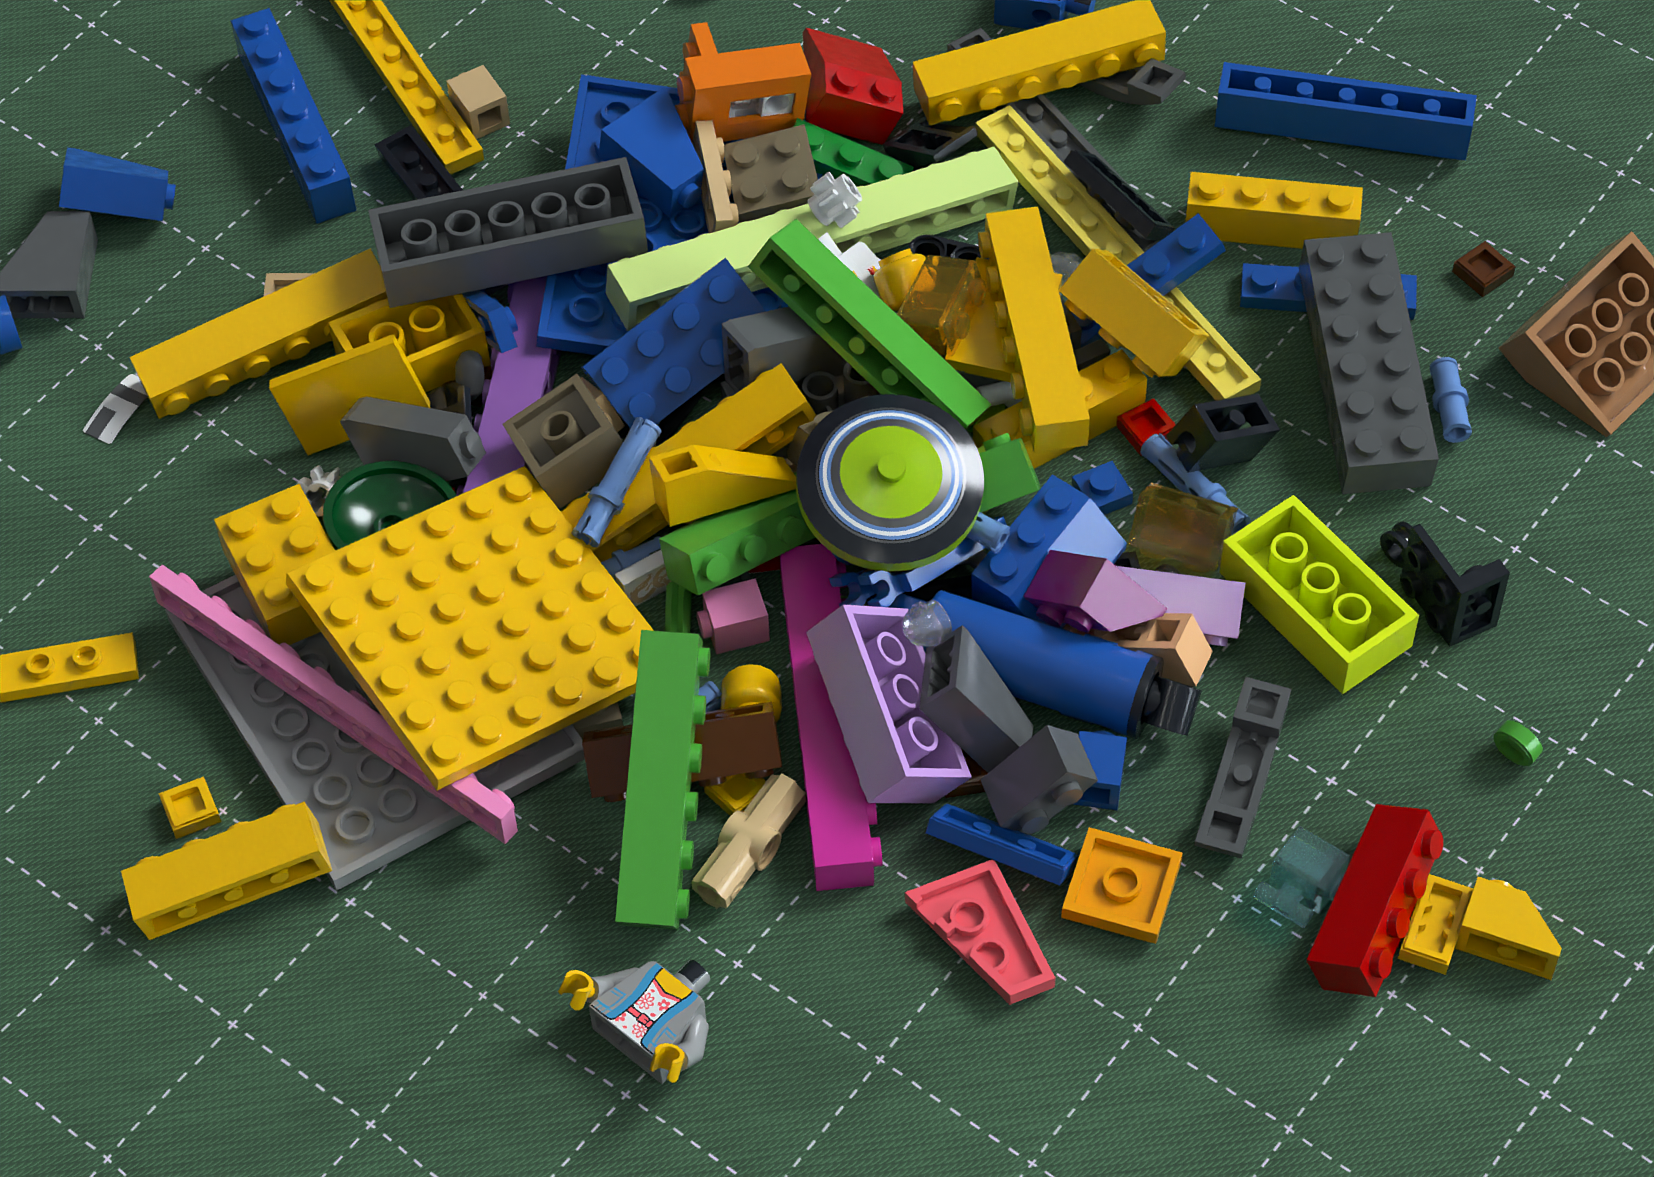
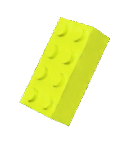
(1319, 594)

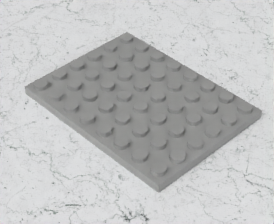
(361, 801)

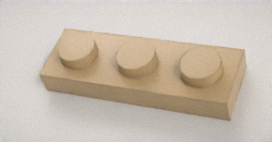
(715, 181)

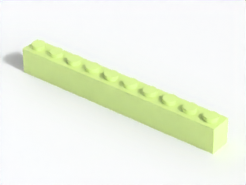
(889, 216)

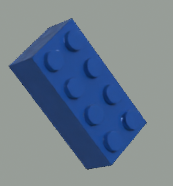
(673, 348)

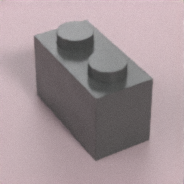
(1039, 780)

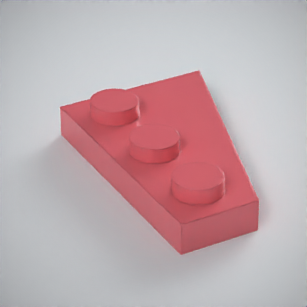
(986, 929)

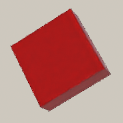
(1144, 422)

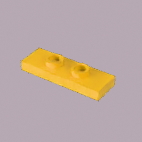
(68, 667)

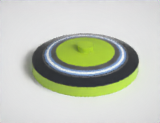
(889, 482)

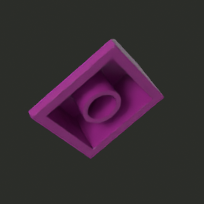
(1089, 594)

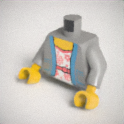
(647, 1014)

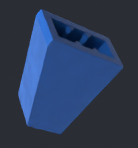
(657, 153)
(114, 186)

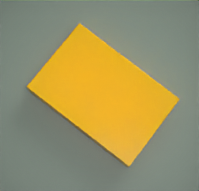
(982, 348)
(323, 392)

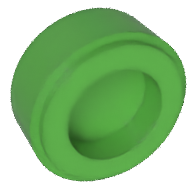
(1517, 743)

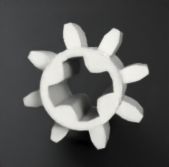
(834, 200)
(313, 490)

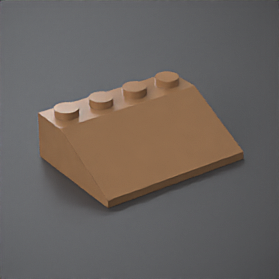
(1594, 338)

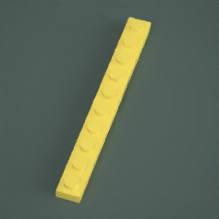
(1092, 227)

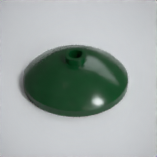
(378, 498)

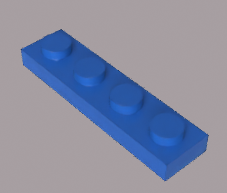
(1168, 263)
(1281, 288)

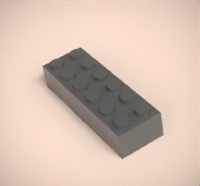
(508, 232)
(1367, 363)

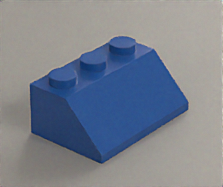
(1053, 520)

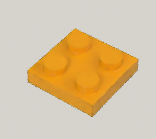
(1122, 885)

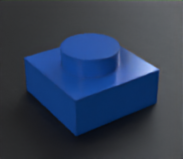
(1104, 487)

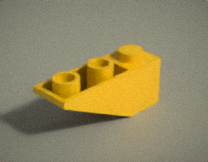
(710, 479)

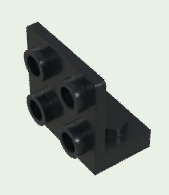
(1452, 603)

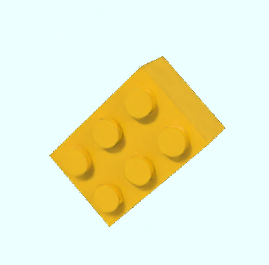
(1132, 314)
(428, 332)
(265, 544)

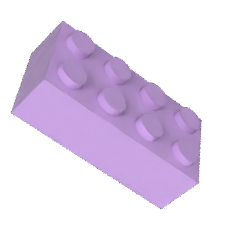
(876, 696)

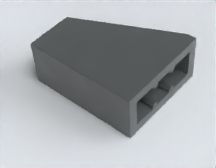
(52, 268)
(766, 340)
(413, 435)
(972, 701)

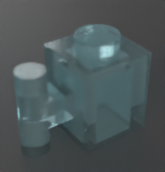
(1303, 872)

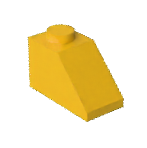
(1508, 929)

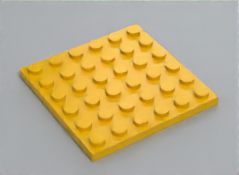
(476, 625)

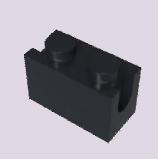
(1212, 433)

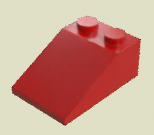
(851, 87)

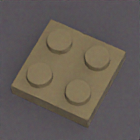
(771, 172)

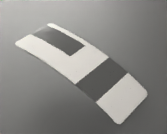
(116, 409)

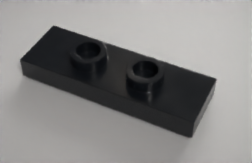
(1110, 189)

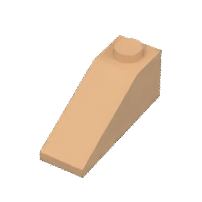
(1171, 637)

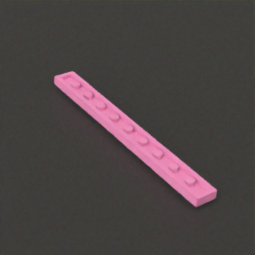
(321, 694)

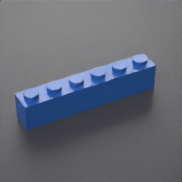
(1345, 111)
(293, 116)

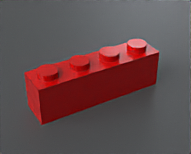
(1375, 900)

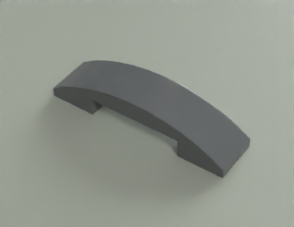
(1139, 85)
(1244, 768)

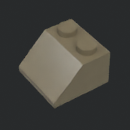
(565, 440)

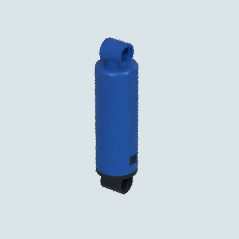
(1072, 671)

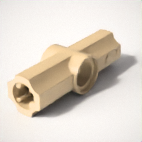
(749, 841)

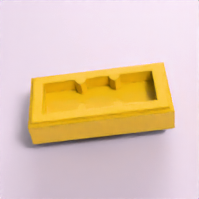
(1436, 924)

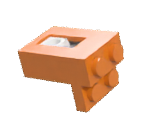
(742, 89)

